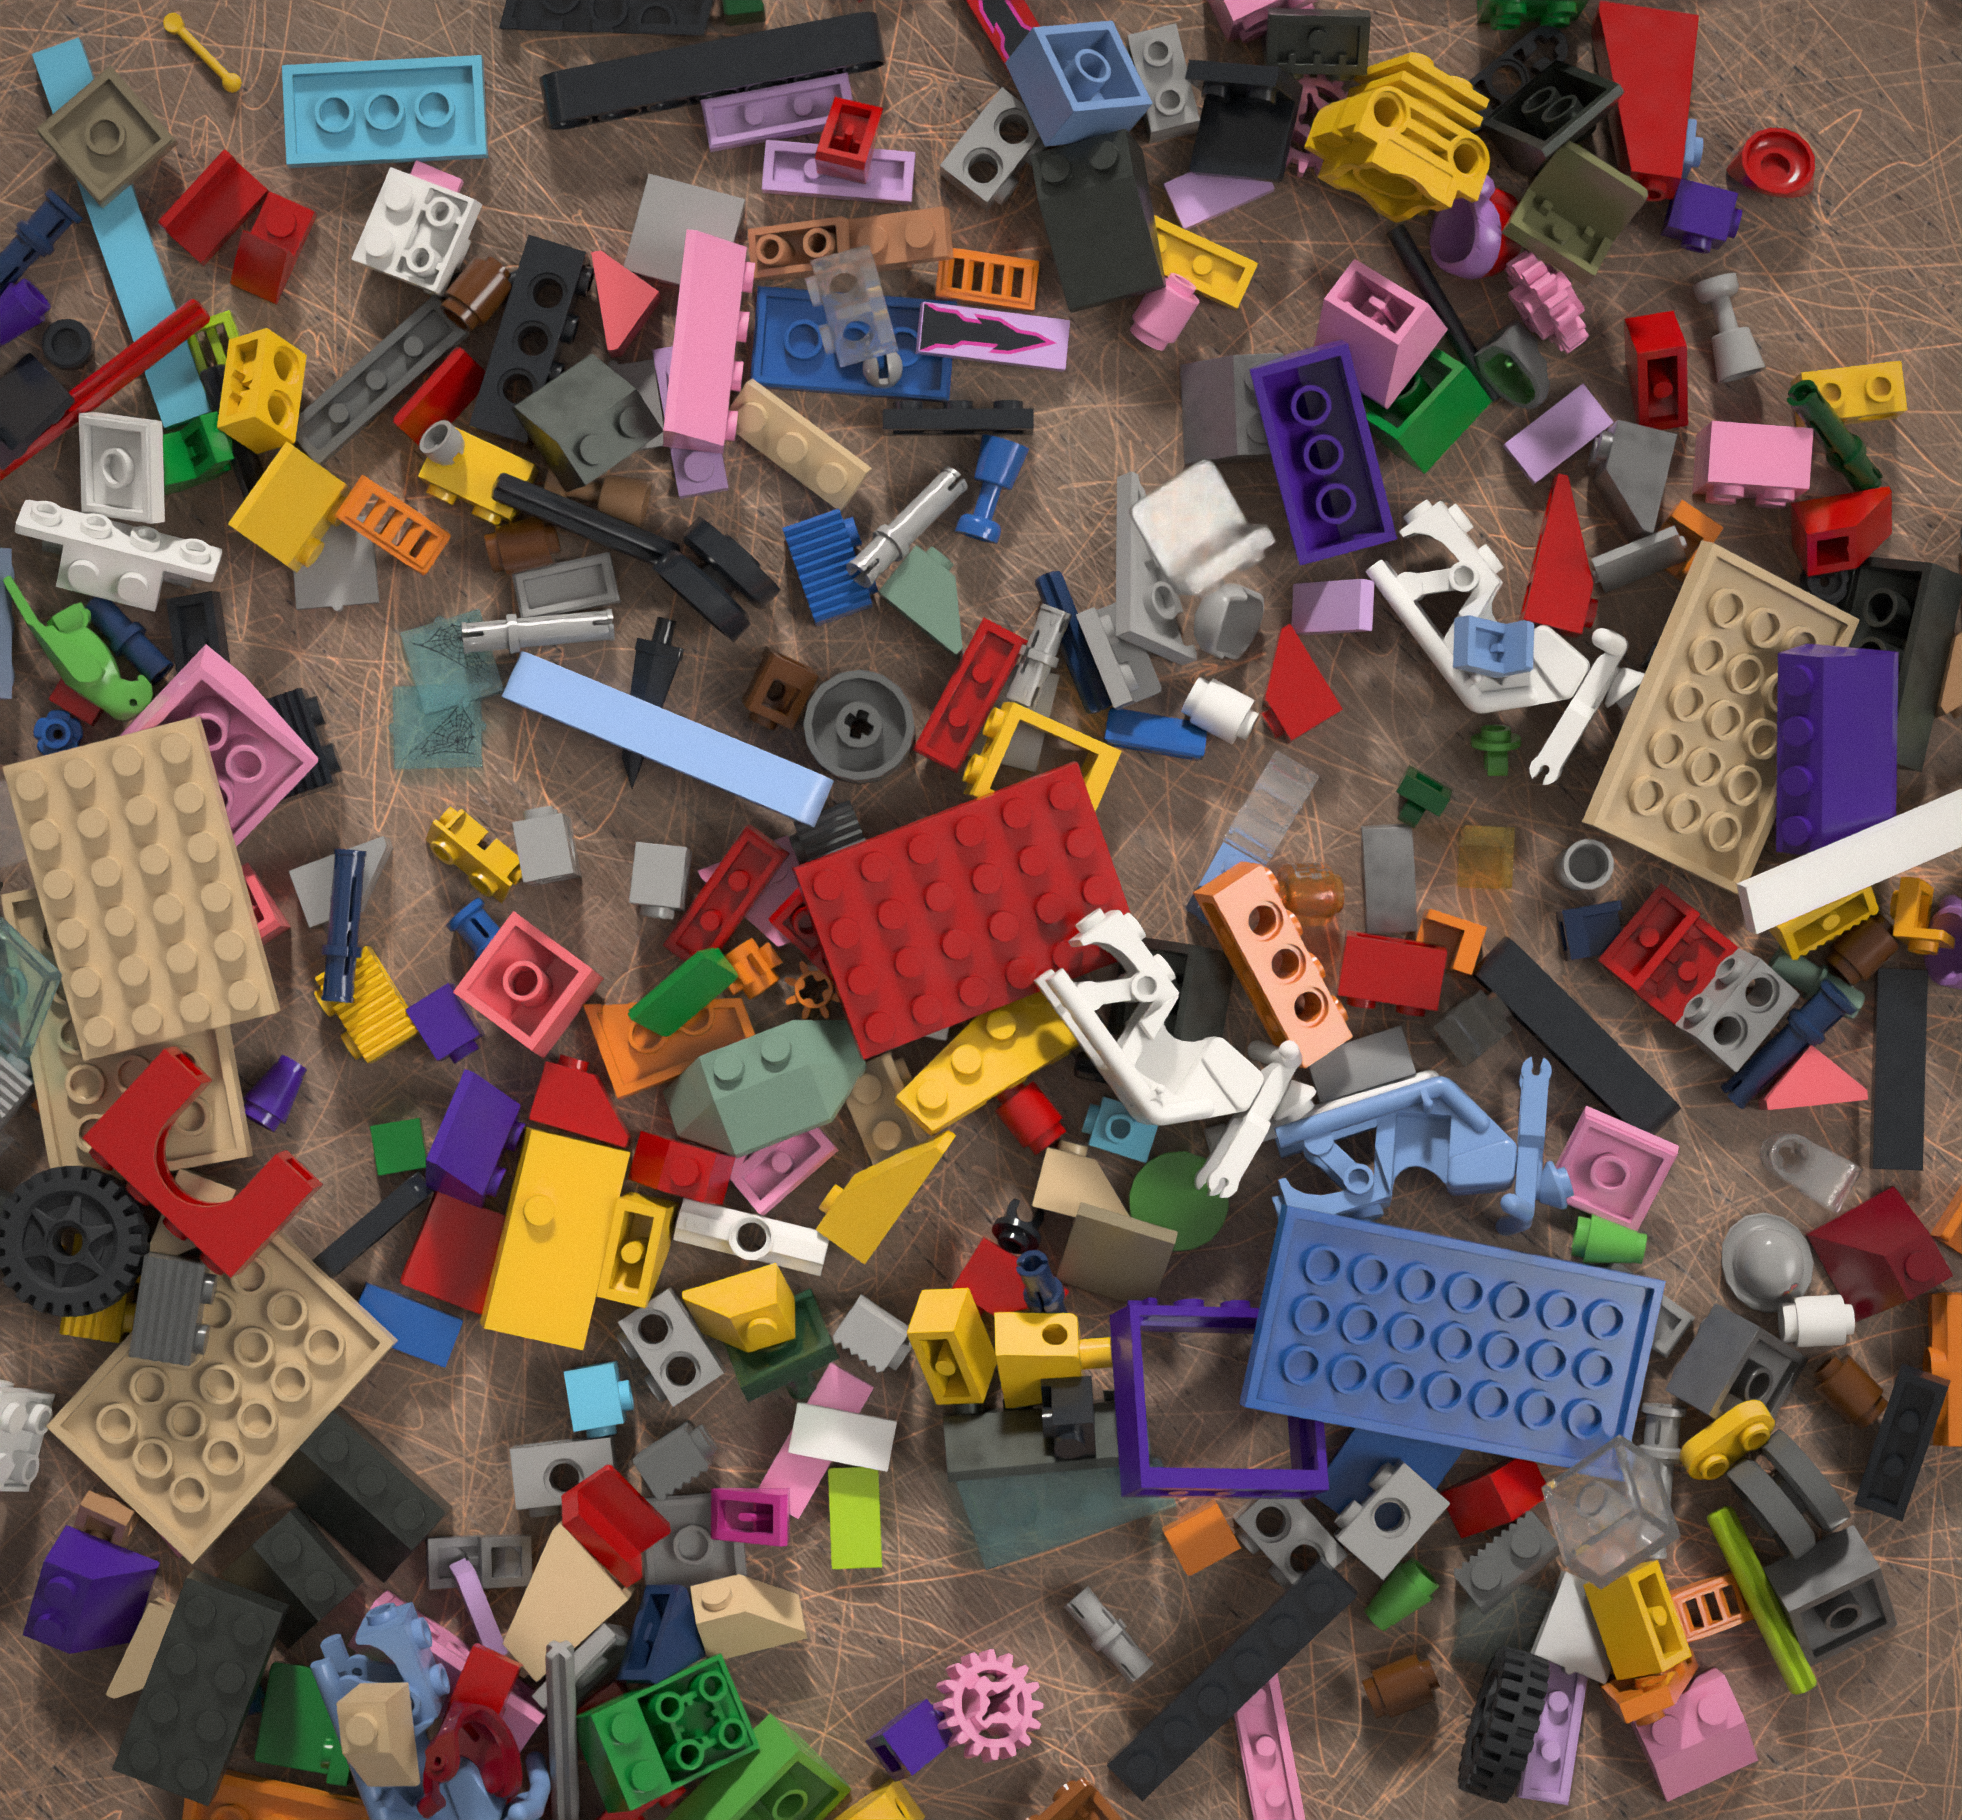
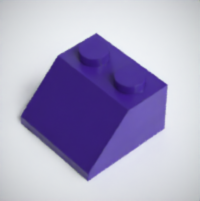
(473, 1141)
(89, 1594)

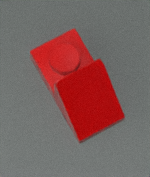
(272, 247)

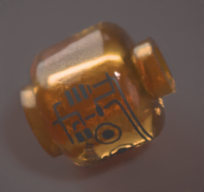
(1311, 892)

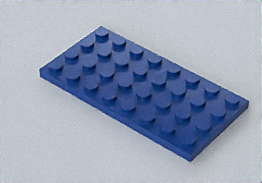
(1449, 1339)

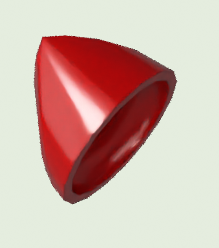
(1775, 164)

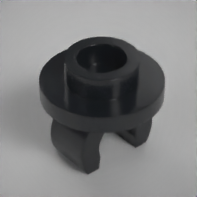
(1016, 1234)

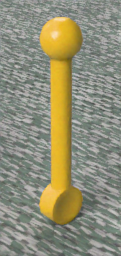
(175, 25)

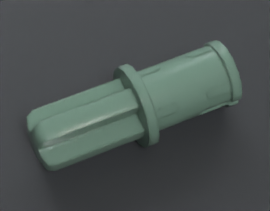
(1807, 977)

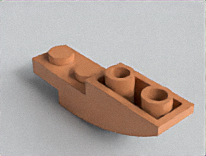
(893, 238)

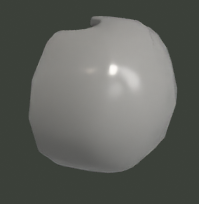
(1228, 620)

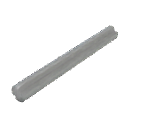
(562, 1730)

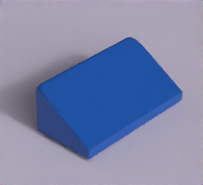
(1155, 734)

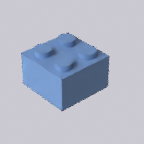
(1077, 82)

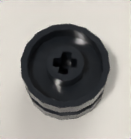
(720, 575)

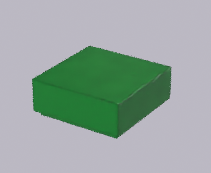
(399, 1146)

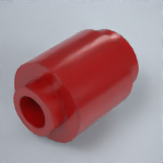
(1030, 1116)

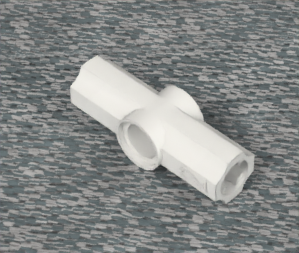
(719, 1228)

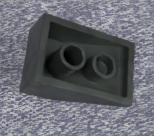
(1548, 112)
(1099, 219)

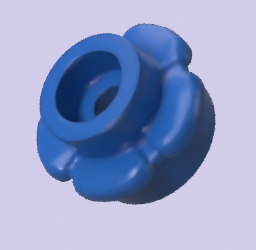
(57, 720)

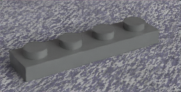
(377, 381)

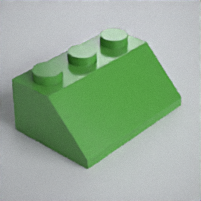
(770, 1783)

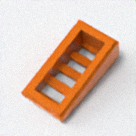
(965, 295)
(428, 547)
(1708, 1625)

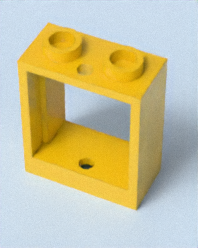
(1000, 729)

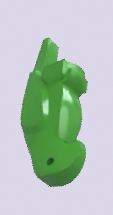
(84, 659)

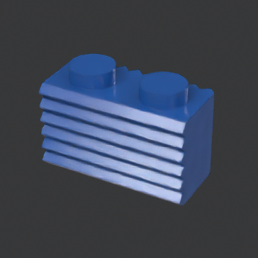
(820, 555)

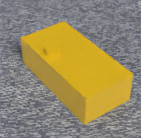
(554, 1238)

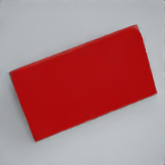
(442, 395)

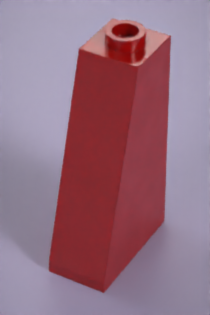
(1654, 63)

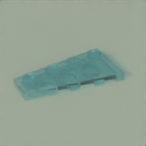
(1046, 1510)

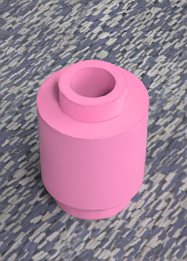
(1164, 312)

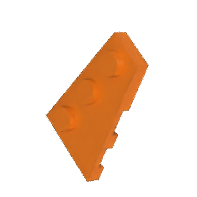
(645, 1059)
(1646, 1696)

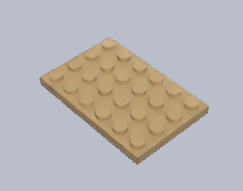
(1701, 737)
(141, 888)
(79, 1092)
(211, 1435)

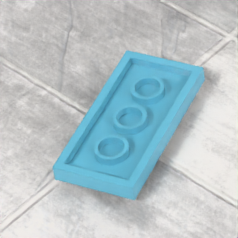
(385, 111)

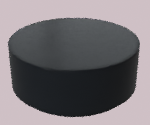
(68, 344)

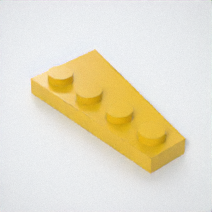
(986, 1059)

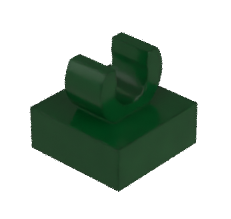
(1421, 794)

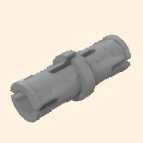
(1039, 656)
(1108, 1635)

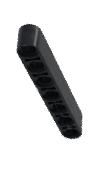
(711, 70)

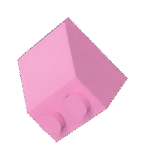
(1698, 1737)

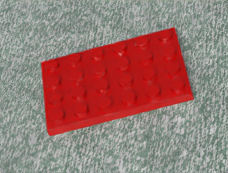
(961, 908)

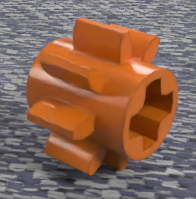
(754, 968)
(809, 1003)

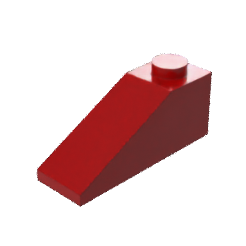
(1560, 572)

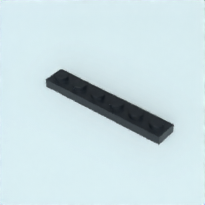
(1232, 1678)

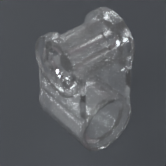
(1816, 1171)

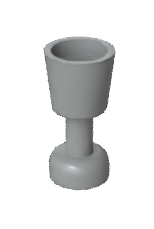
(1734, 347)
(1583, 865)

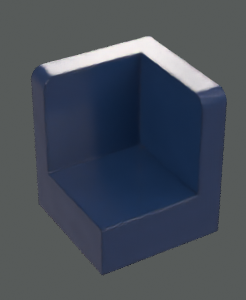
(1588, 929)

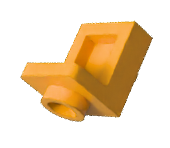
(1912, 911)

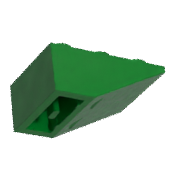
(664, 1734)

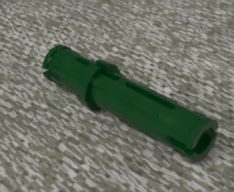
(1843, 450)

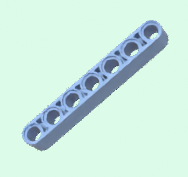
(668, 739)

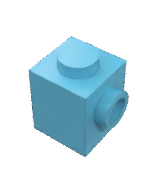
(1117, 1131)
(597, 1398)

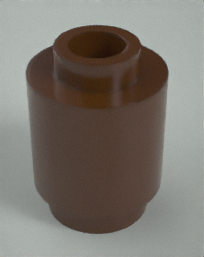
(476, 293)
(522, 546)
(1862, 950)
(1849, 1391)
(1401, 1686)

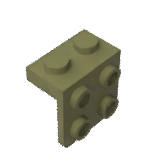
(1574, 211)

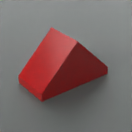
(848, 140)
(1494, 1496)

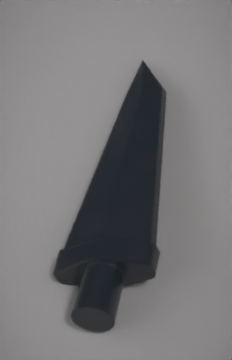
(652, 677)

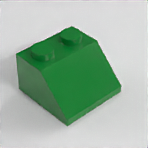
(1429, 411)

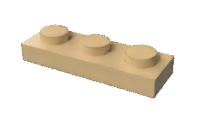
(798, 445)

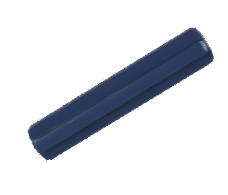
(1074, 646)

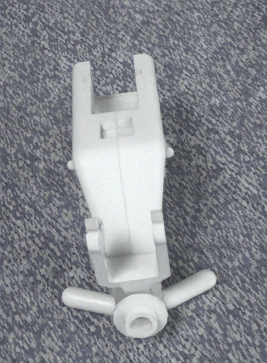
(1558, 667)
(1171, 1078)

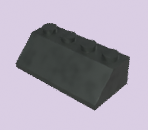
(1911, 612)
(1013, 1442)

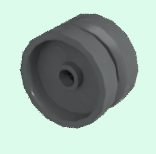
(851, 698)
(1793, 1489)

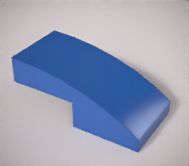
(417, 1327)

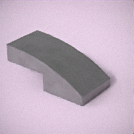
(1388, 878)
(497, 1559)

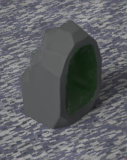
(1514, 366)

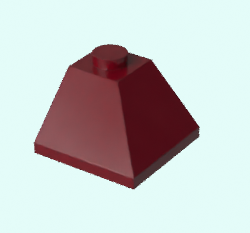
(1878, 1254)

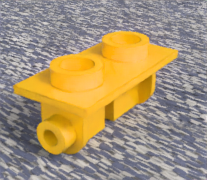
(456, 841)

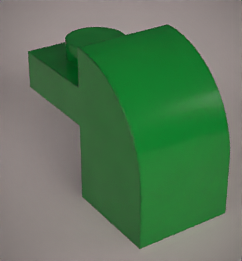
(195, 454)

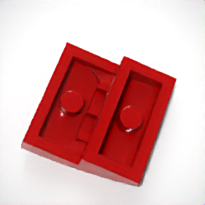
(1666, 953)
(454, 1252)

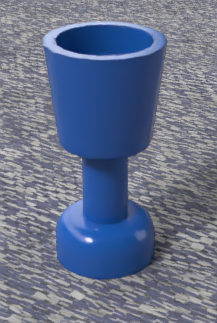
(997, 469)

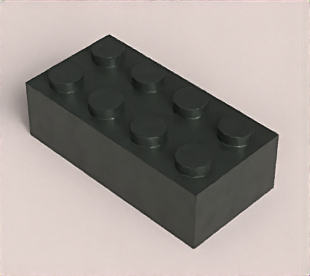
(200, 1687)

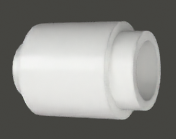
(1220, 710)
(1815, 1321)

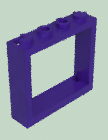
(1137, 1479)

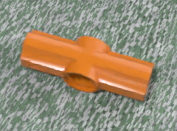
(1944, 1359)

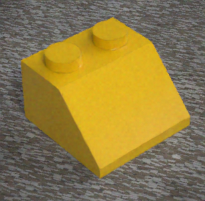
(291, 508)

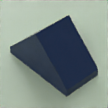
(661, 1637)

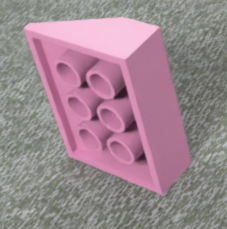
(249, 742)

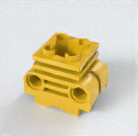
(1403, 139)

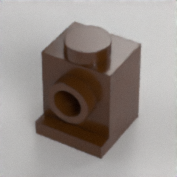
(785, 708)

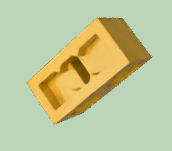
(261, 391)
(1860, 391)

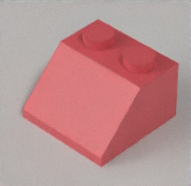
(528, 985)

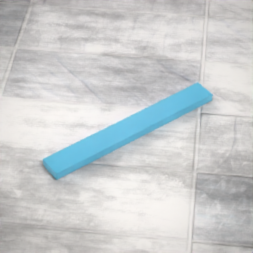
(129, 255)

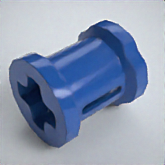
(465, 923)

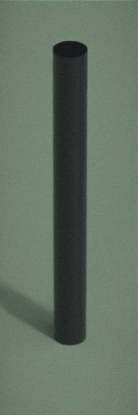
(1439, 303)

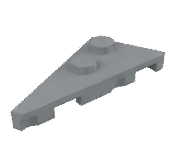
(1143, 596)

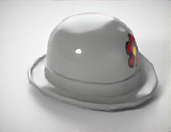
(1766, 1261)

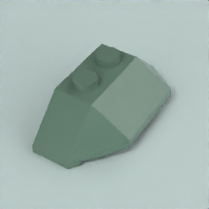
(766, 1087)

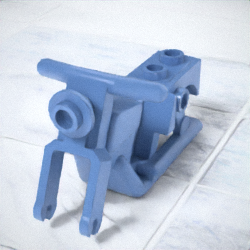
(1432, 1129)
(408, 1644)

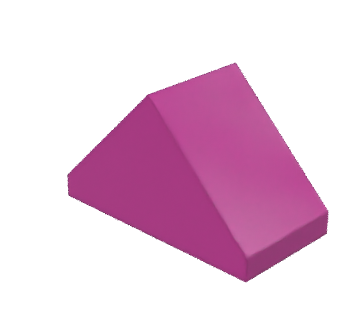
(751, 1515)

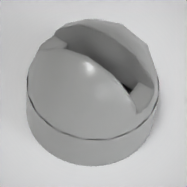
(895, 370)
(442, 443)

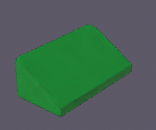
(684, 992)

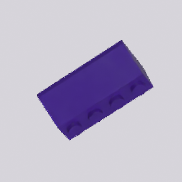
(1322, 452)
(1834, 744)

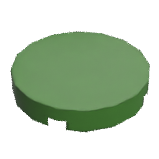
(1167, 1197)

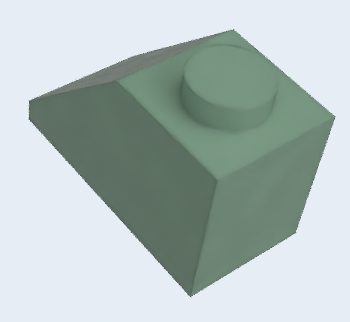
(927, 597)

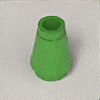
(1607, 1242)
(1401, 1594)

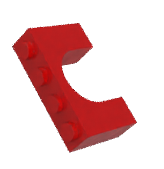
(134, 1143)

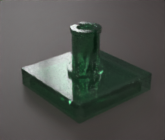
(789, 1361)

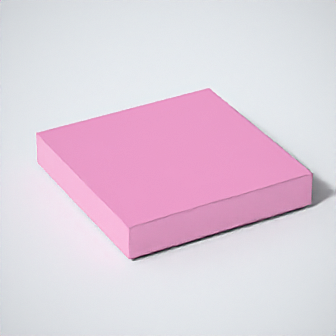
(1615, 1168)

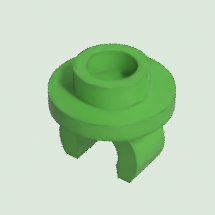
(1495, 742)

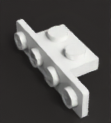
(115, 557)

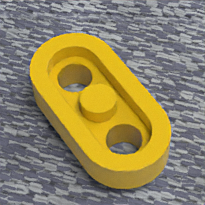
(1727, 1440)

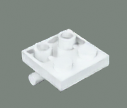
(417, 232)
(22, 1429)

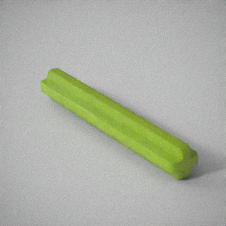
(1761, 1600)

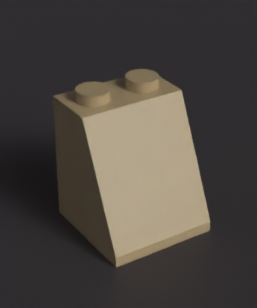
(562, 1602)

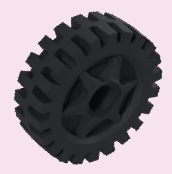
(111, 1235)
(1503, 1724)

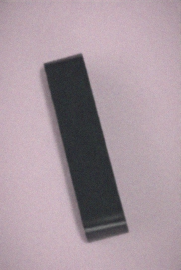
(1574, 1038)

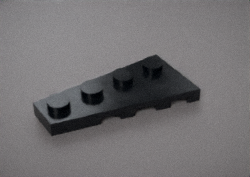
(610, 16)

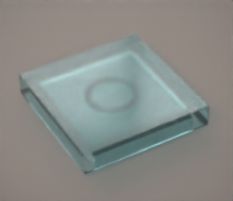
(25, 991)

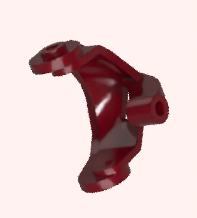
(491, 1751)

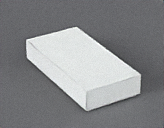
(842, 1436)

